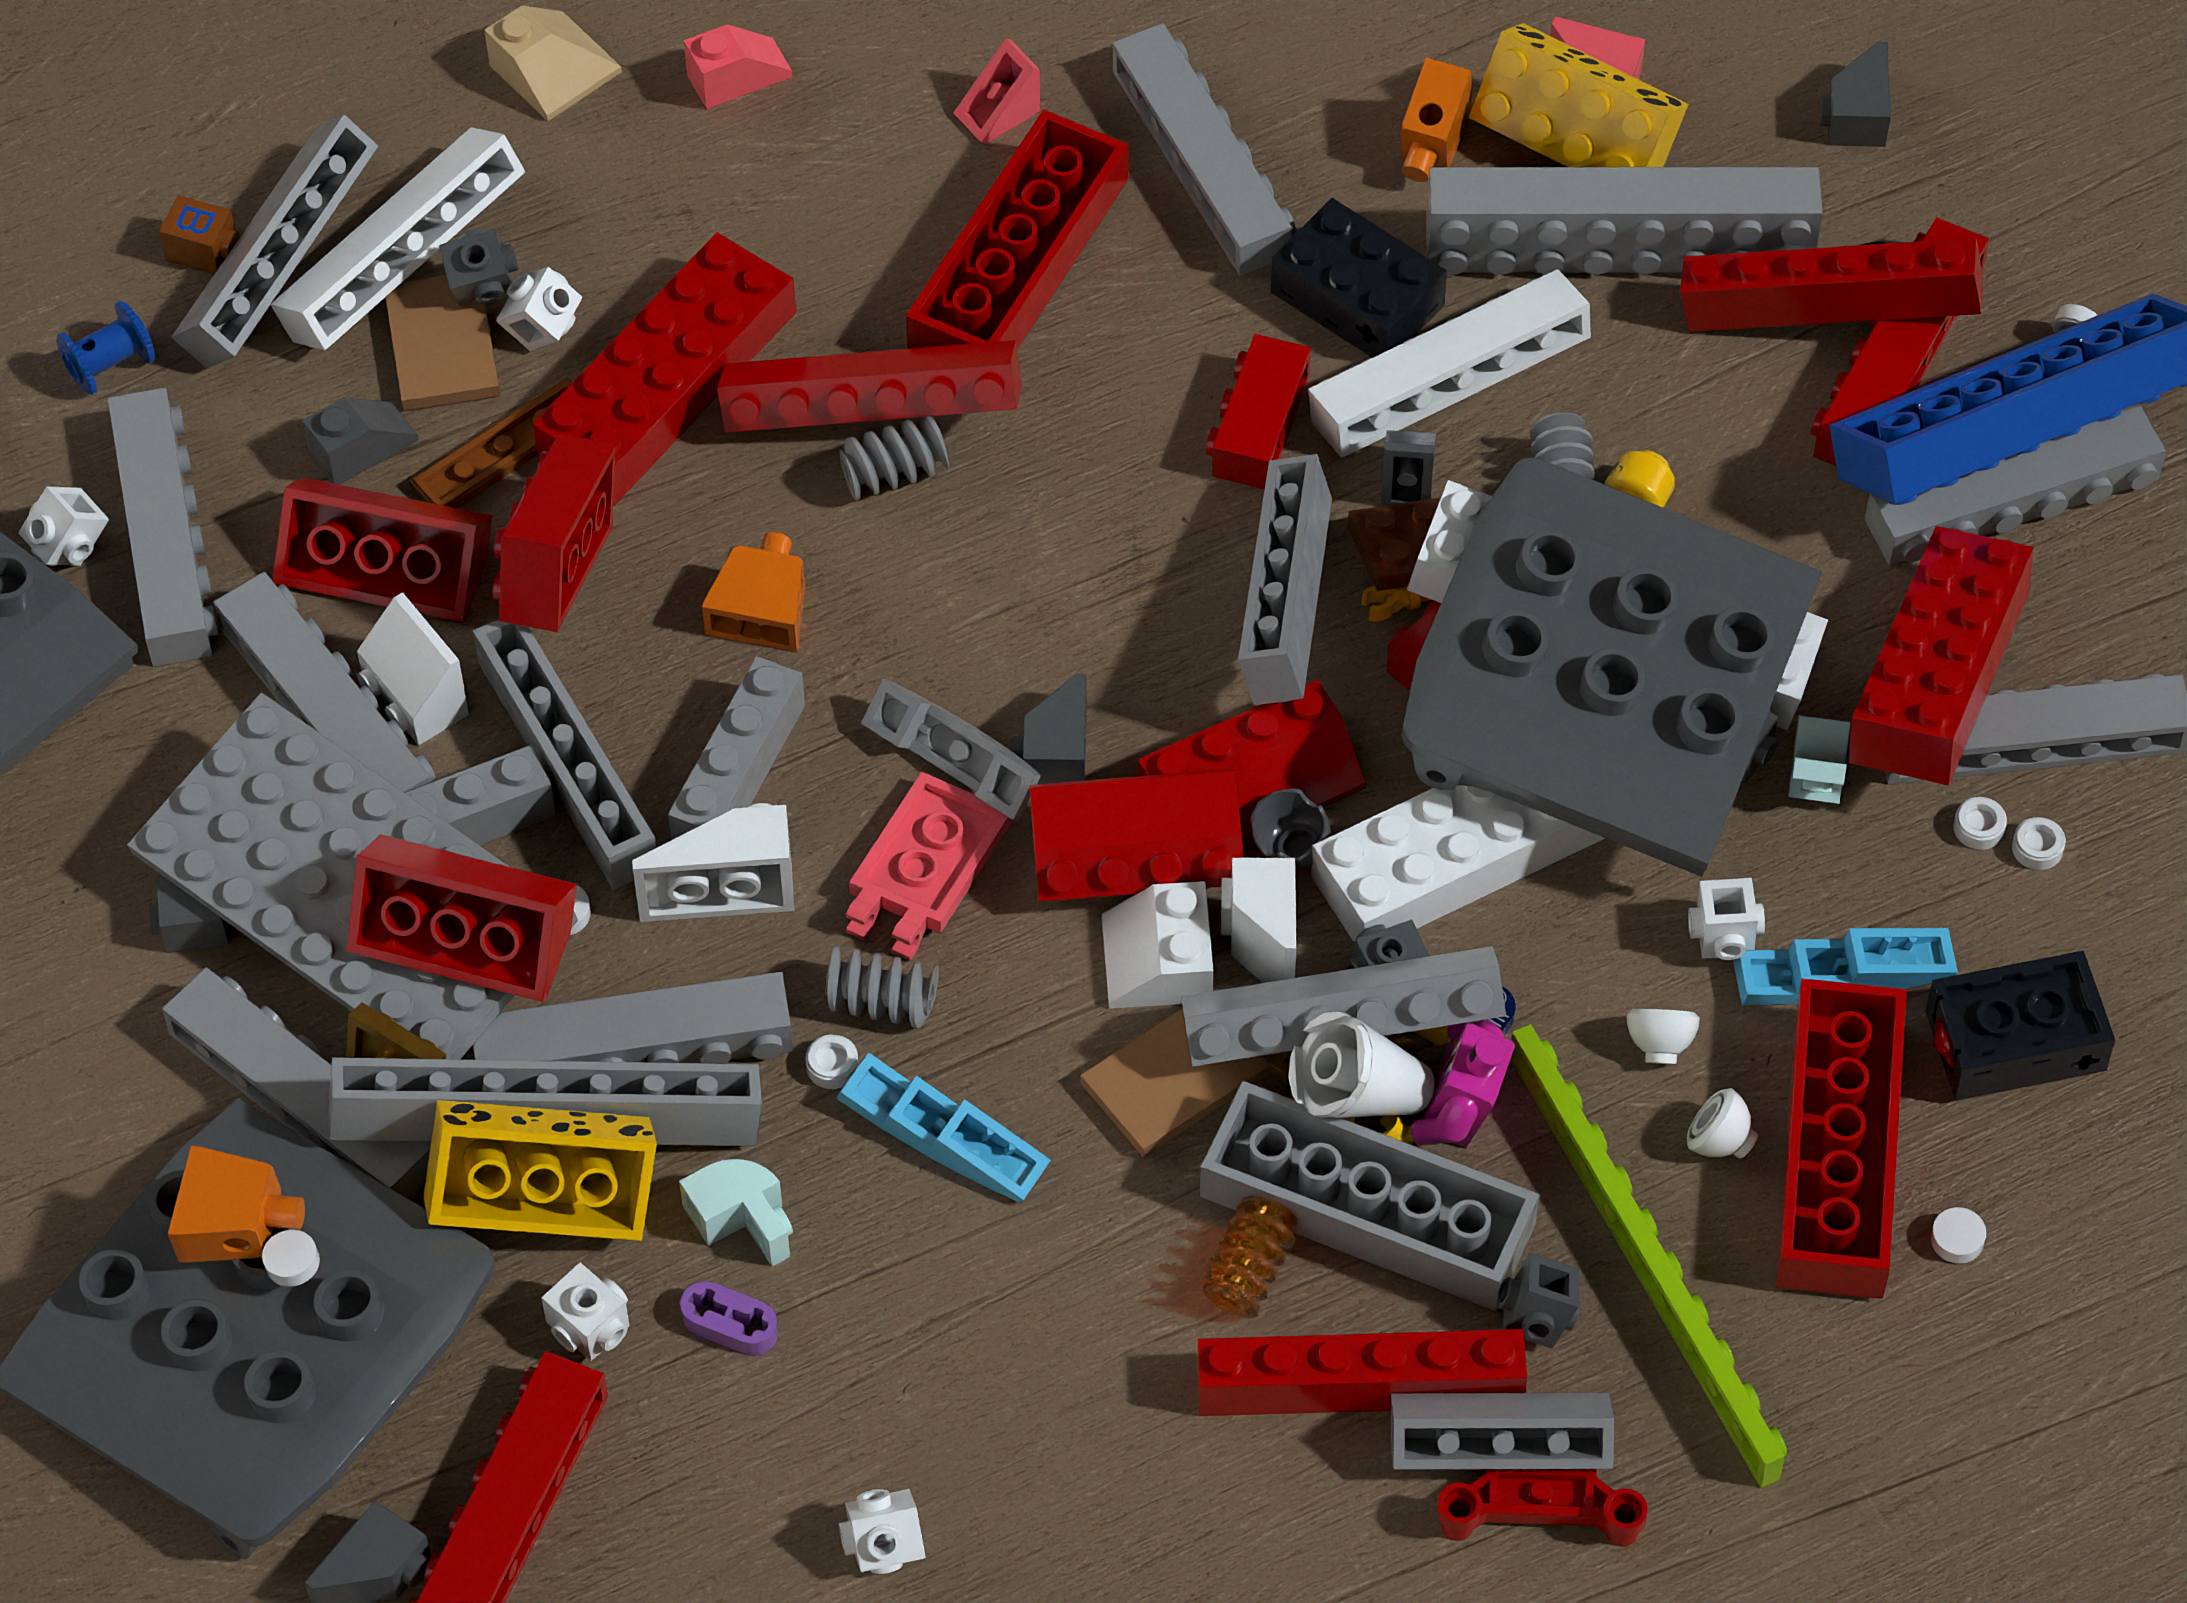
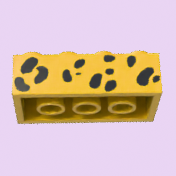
(1574, 104)
(539, 1170)

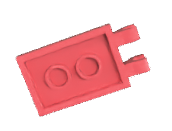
(924, 861)

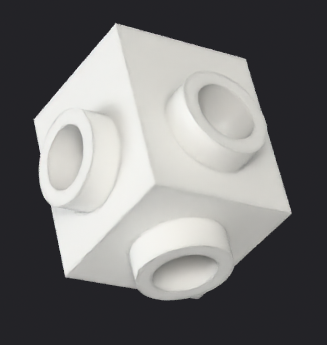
(539, 308)
(63, 526)
(1726, 918)
(586, 1312)
(882, 1530)

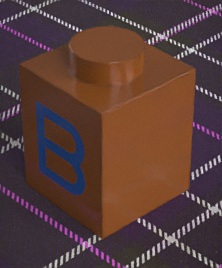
(198, 234)

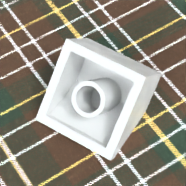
(412, 672)
(1261, 916)
(1158, 946)

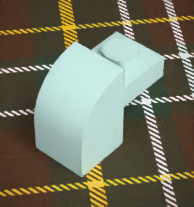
(1819, 759)
(736, 1196)

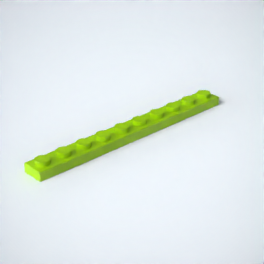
(1656, 1269)

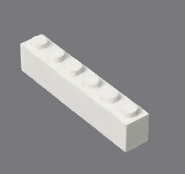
(397, 238)
(1449, 363)

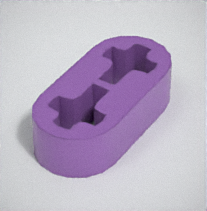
(726, 1323)

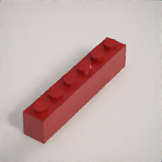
(1832, 285)
(1891, 358)
(870, 386)
(1353, 1370)
(517, 1484)

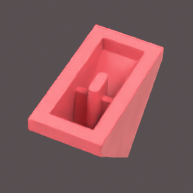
(1002, 94)

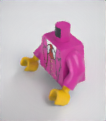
(1463, 1085)

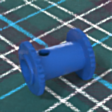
(105, 347)

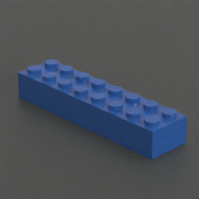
(2014, 401)

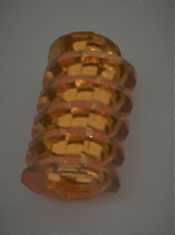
(1248, 1255)

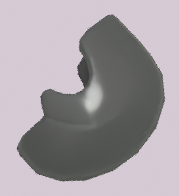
(1288, 826)

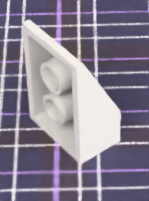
(719, 868)

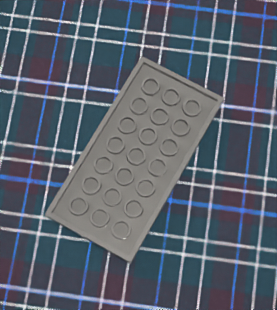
(272, 848)

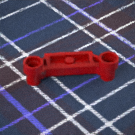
(1542, 1498)

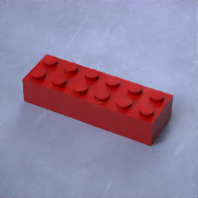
(1021, 237)
(672, 358)
(1941, 655)
(1842, 1139)

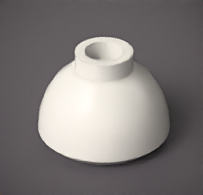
(1662, 1032)
(1722, 1127)

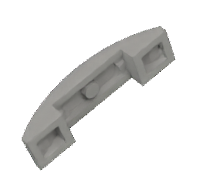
(952, 746)

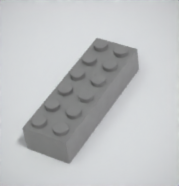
(1372, 1195)

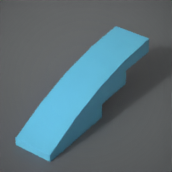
(1864, 957)
(943, 1130)

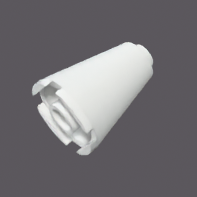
(1356, 1072)

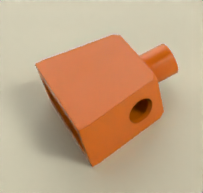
(1435, 118)
(758, 596)
(229, 1208)

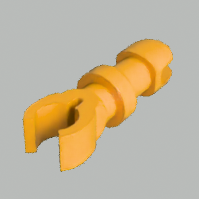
(1391, 601)

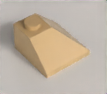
(547, 59)

